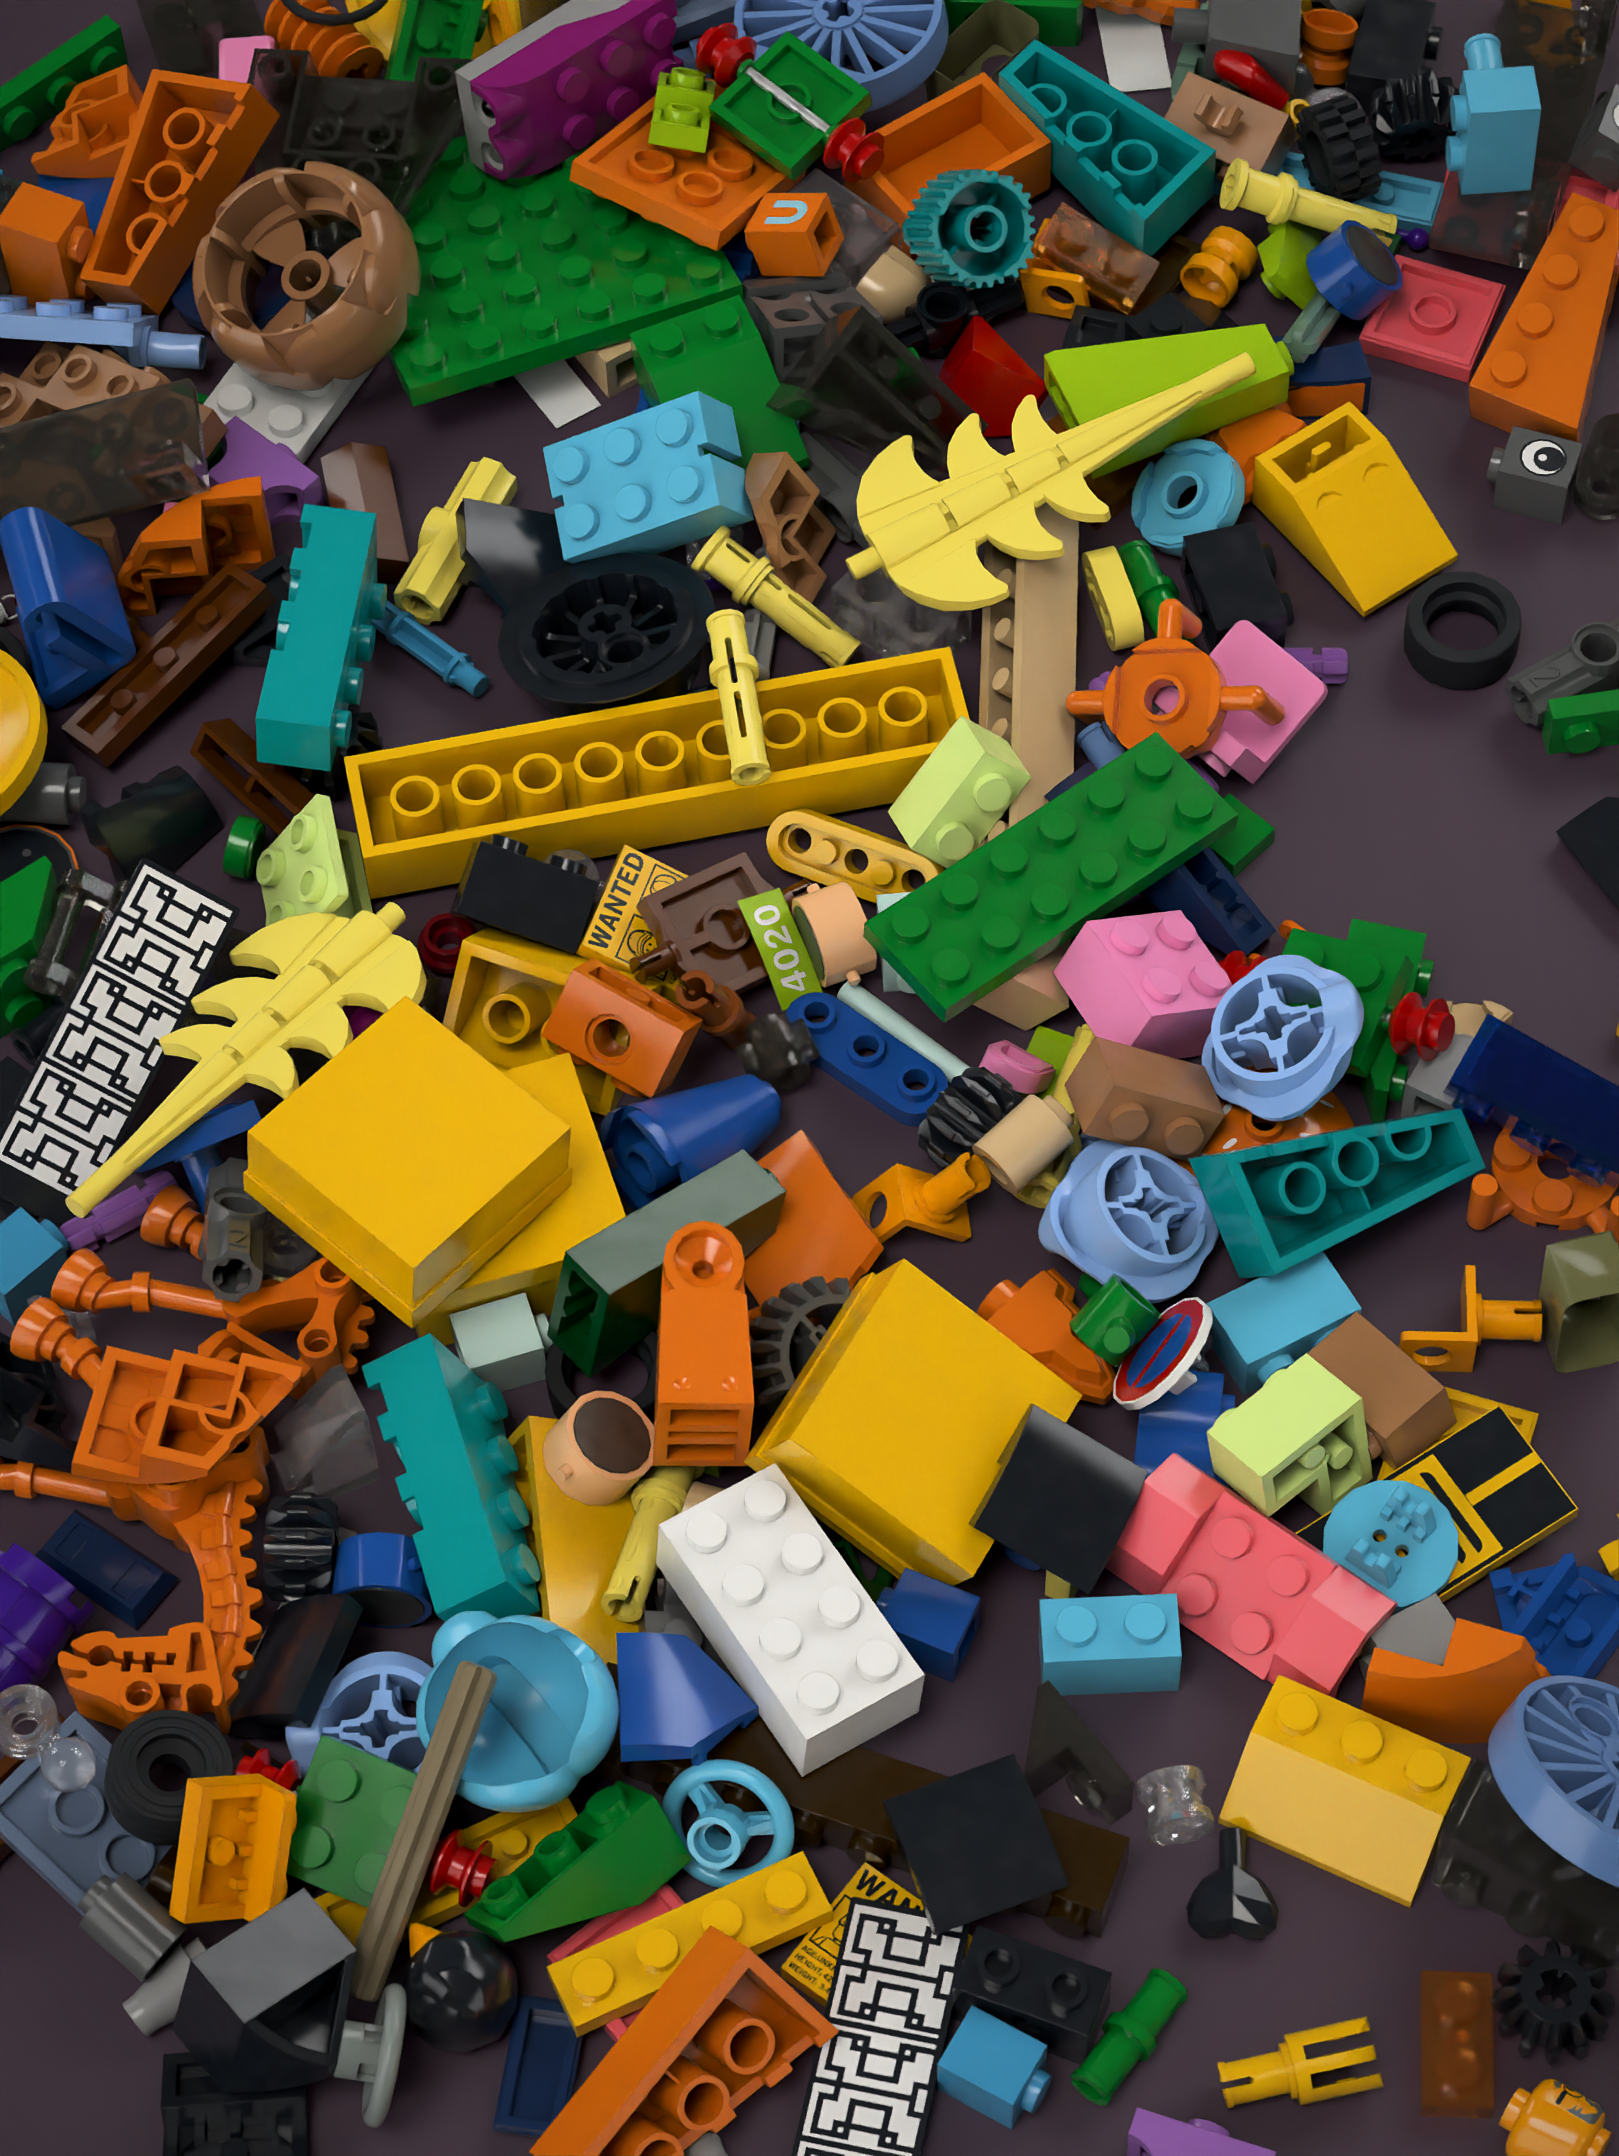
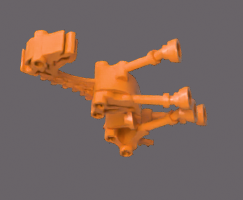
(196, 1661)

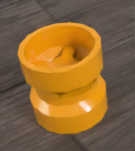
(1226, 260)

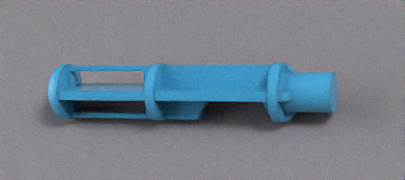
(453, 666)

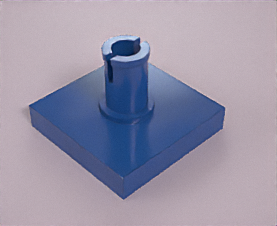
(199, 1143)

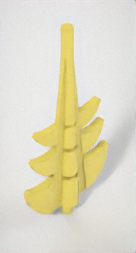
(931, 530)
(320, 969)

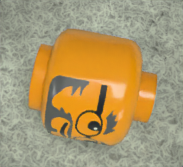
(1554, 2122)

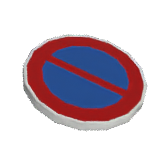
(1164, 1356)

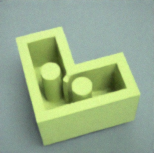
(1294, 1439)

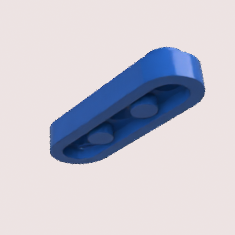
(878, 1077)

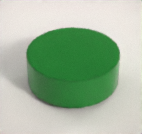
(244, 847)

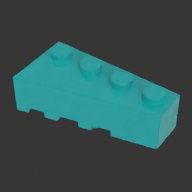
(1111, 151)
(321, 640)
(1318, 1189)
(457, 1480)

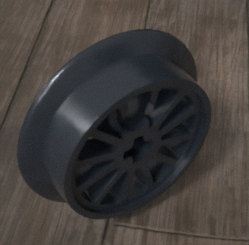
(608, 633)

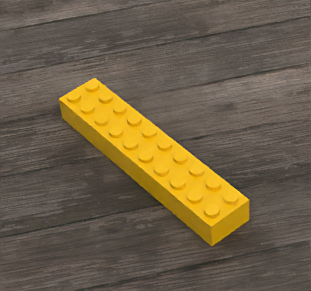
(649, 770)

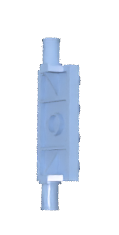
(116, 325)

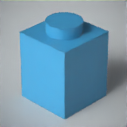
(28, 1261)
(994, 2068)

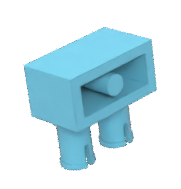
(1493, 122)

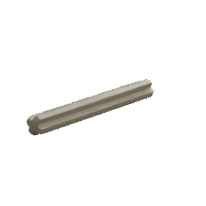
(420, 1827)

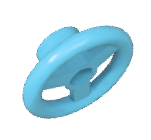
(709, 1847)

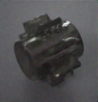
(778, 1051)

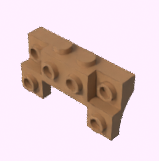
(70, 379)

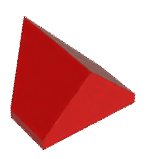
(990, 377)

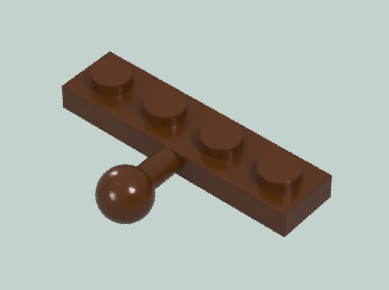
(167, 663)

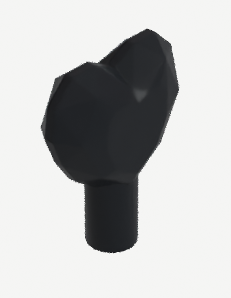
(1232, 1895)

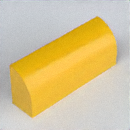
(572, 1545)

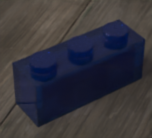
(1541, 1099)

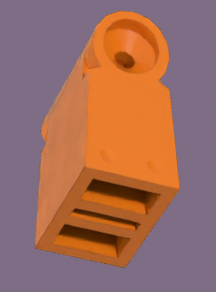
(703, 1352)

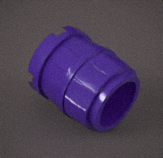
(34, 1617)

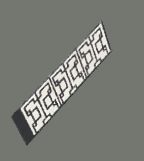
(109, 1038)
(893, 2014)

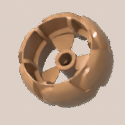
(352, 297)

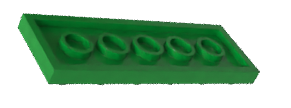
(1049, 876)

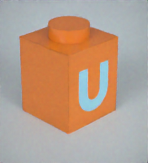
(794, 234)

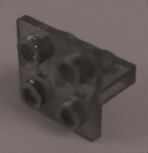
(189, 31)

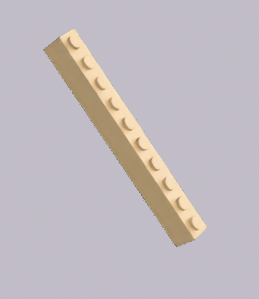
(1023, 695)

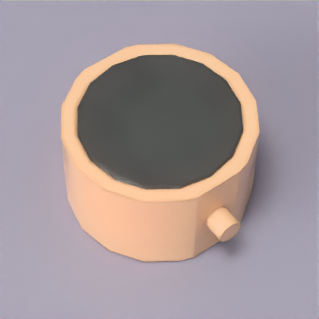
(833, 933)
(599, 1448)

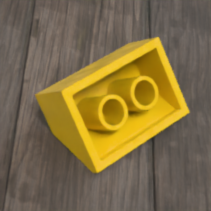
(505, 998)
(1344, 1790)

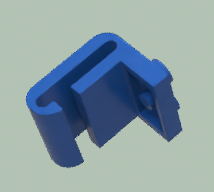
(64, 604)

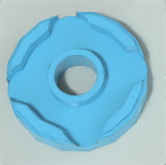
(1160, 485)

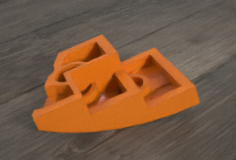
(92, 128)
(195, 542)
(817, 1228)
(174, 1417)
(1462, 1697)

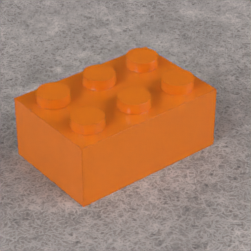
(956, 131)

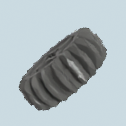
(789, 1336)

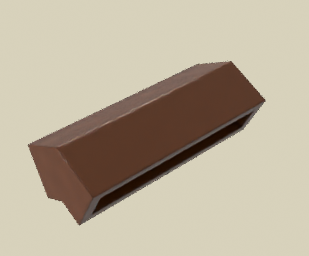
(361, 480)
(225, 736)

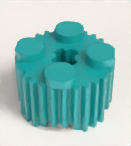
(941, 228)

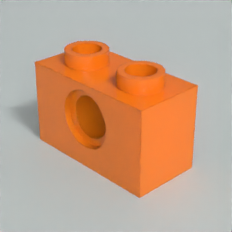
(656, 1026)

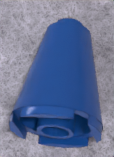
(686, 1133)

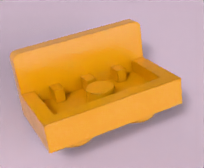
(232, 1848)

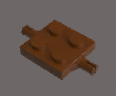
(704, 928)

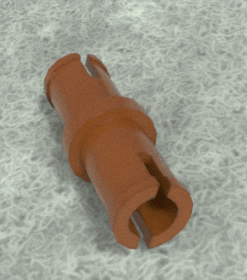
(717, 1006)

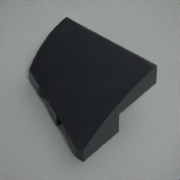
(152, 821)
(31, 1412)

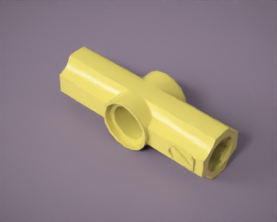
(436, 569)

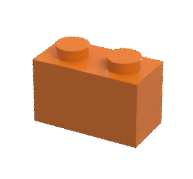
(45, 245)

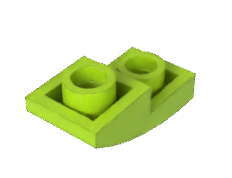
(682, 110)
(1285, 261)

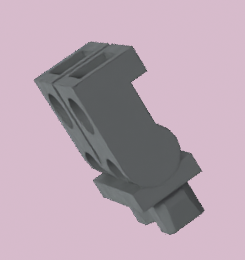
(795, 310)

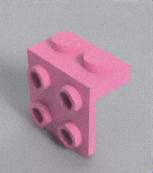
(1244, 739)

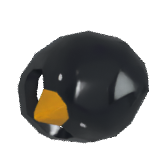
(458, 1988)

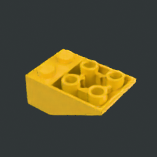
(1351, 509)

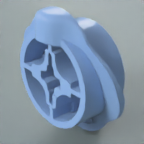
(1302, 1043)
(1130, 1217)
(371, 1685)

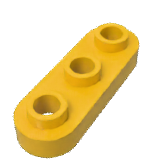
(831, 852)

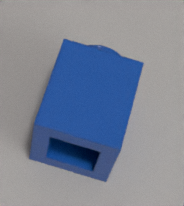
(932, 1621)

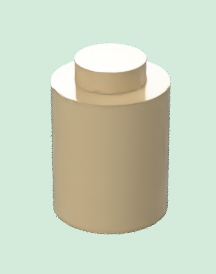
(1025, 1141)

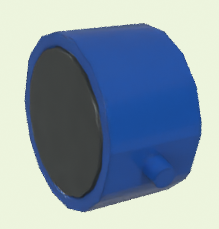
(1354, 270)
(383, 1578)

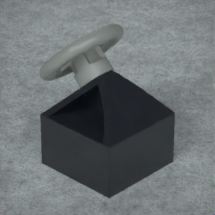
(274, 2005)

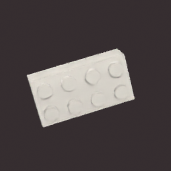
(789, 1619)

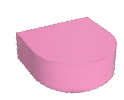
(1019, 1067)

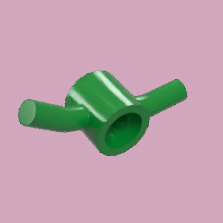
(1113, 1317)

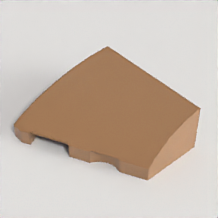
(789, 520)

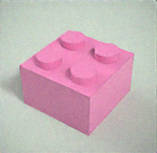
(1145, 982)

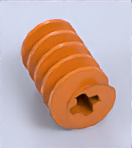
(334, 49)

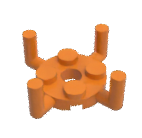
(1176, 662)
(1531, 1197)

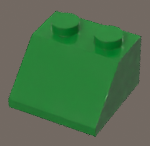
(25, 915)

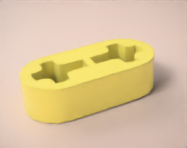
(1113, 598)

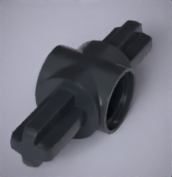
(947, 309)

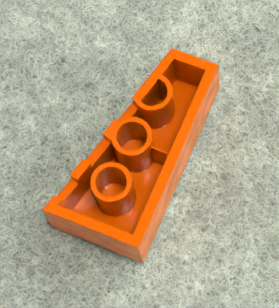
(175, 171)
(1554, 332)
(689, 2057)

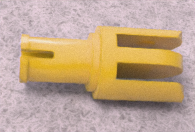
(1290, 2071)

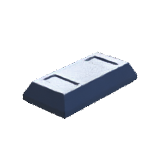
(107, 1569)
(537, 2068)

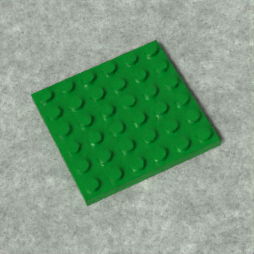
(535, 276)

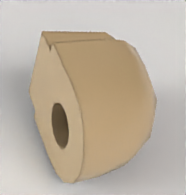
(893, 284)

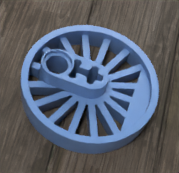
(856, 28)
(1561, 1768)

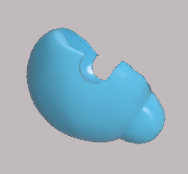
(546, 1714)

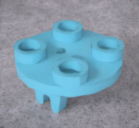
(1409, 1521)

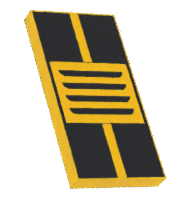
(1493, 1490)

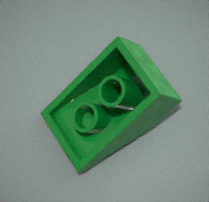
(725, 358)

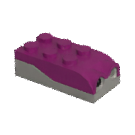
(564, 82)

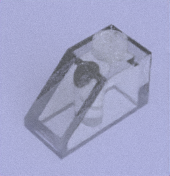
(326, 1440)

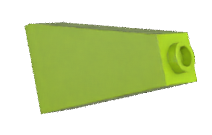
(1114, 375)

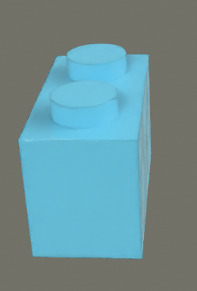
(1278, 1319)
(1110, 1644)

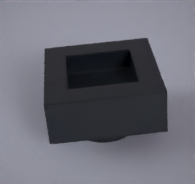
(1094, 327)

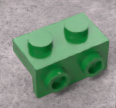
(434, 30)

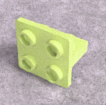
(313, 867)

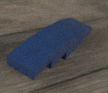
(1203, 893)

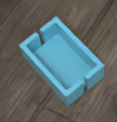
(648, 481)

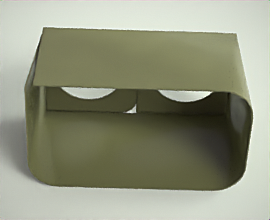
(991, 23)
(1573, 1274)

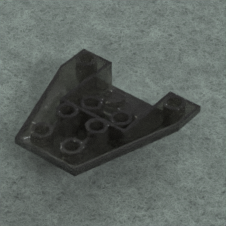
(370, 126)

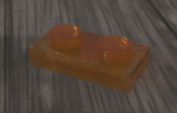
(1105, 261)
(1456, 2044)

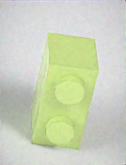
(959, 793)

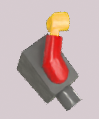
(1249, 46)

